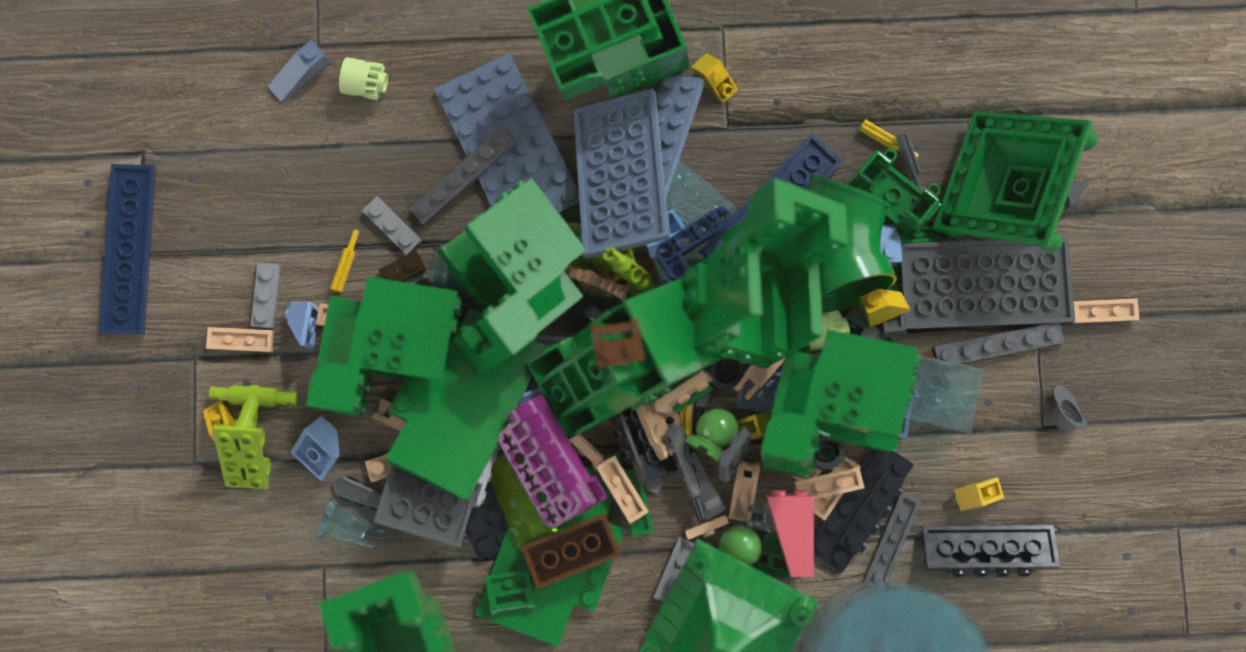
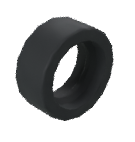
(738, 371)

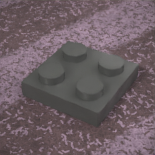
(732, 458)

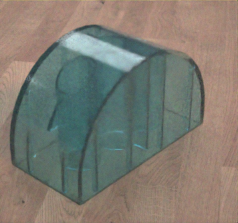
(891, 619)

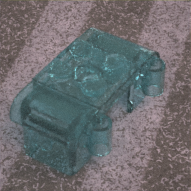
(694, 197)

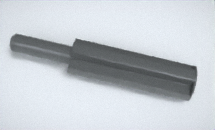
(909, 158)

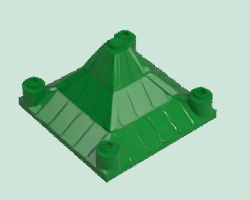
(1014, 178)
(727, 608)

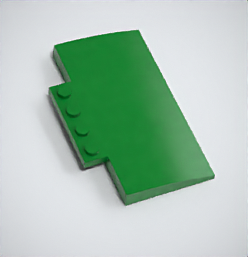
(458, 420)
(556, 599)

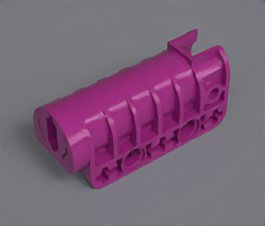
(550, 461)

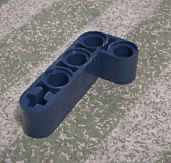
(696, 239)

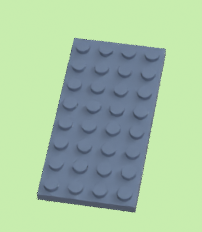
(498, 96)
(620, 174)

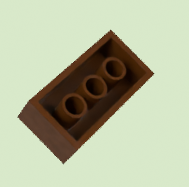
(571, 550)

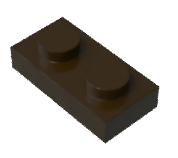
(403, 268)

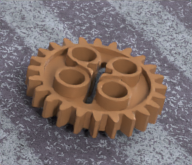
(596, 284)

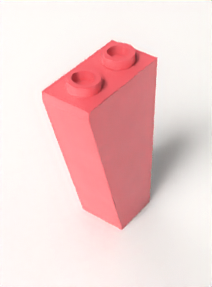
(795, 529)

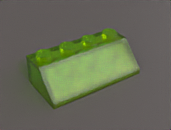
(516, 504)

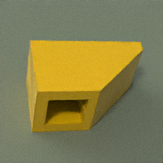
(715, 77)

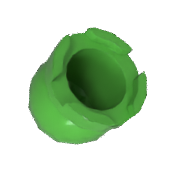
(714, 432)
(741, 544)

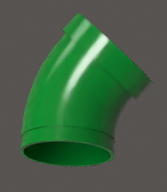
(860, 264)

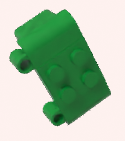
(909, 204)

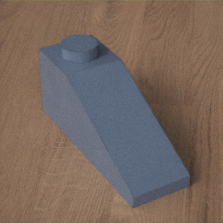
(298, 71)

